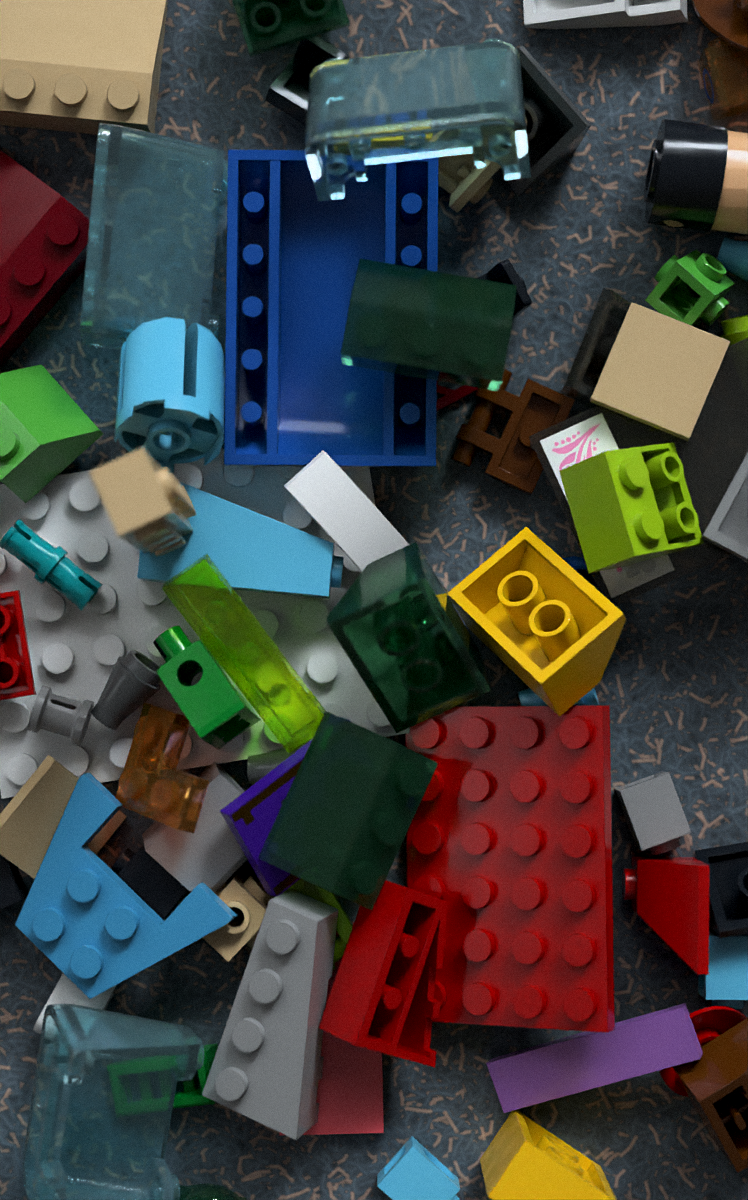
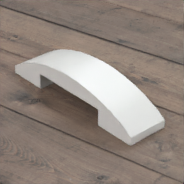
(345, 512)

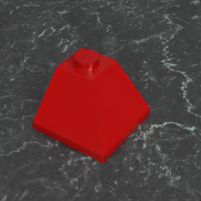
(674, 903)

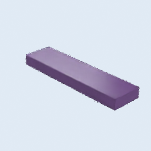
(595, 1058)

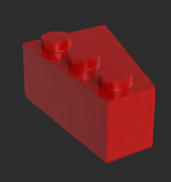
(389, 975)

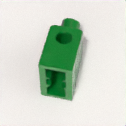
(213, 704)

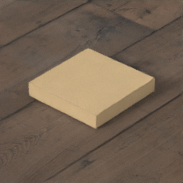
(660, 371)
(35, 813)

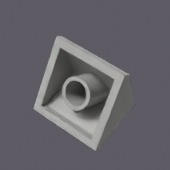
(211, 851)

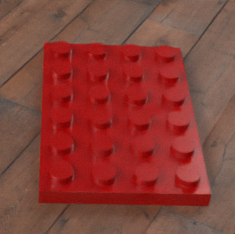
(524, 858)

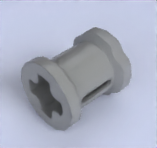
(60, 715)

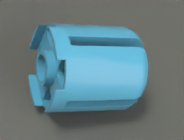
(171, 392)

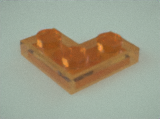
(151, 777)

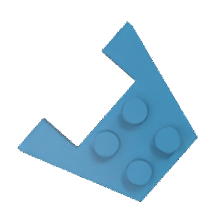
(91, 917)

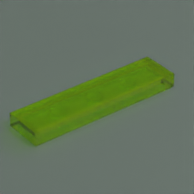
(246, 652)

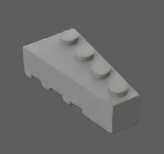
(272, 1037)

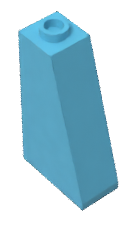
(249, 551)

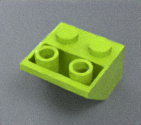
(631, 506)

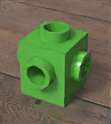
(691, 289)

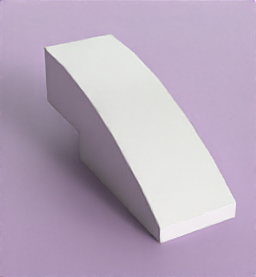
(602, 13)

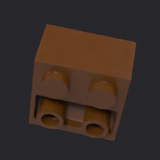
(720, 1091)

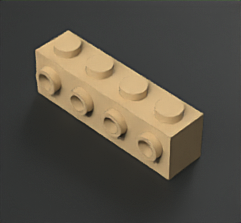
(145, 502)

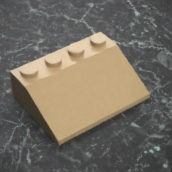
(80, 63)

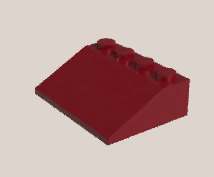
(39, 252)

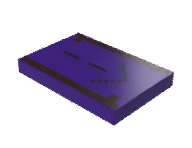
(254, 814)

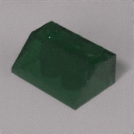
(428, 324)
(408, 640)
(348, 810)

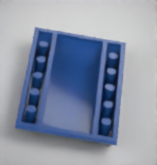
(289, 309)

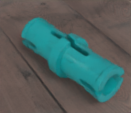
(50, 564)

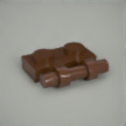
(512, 457)

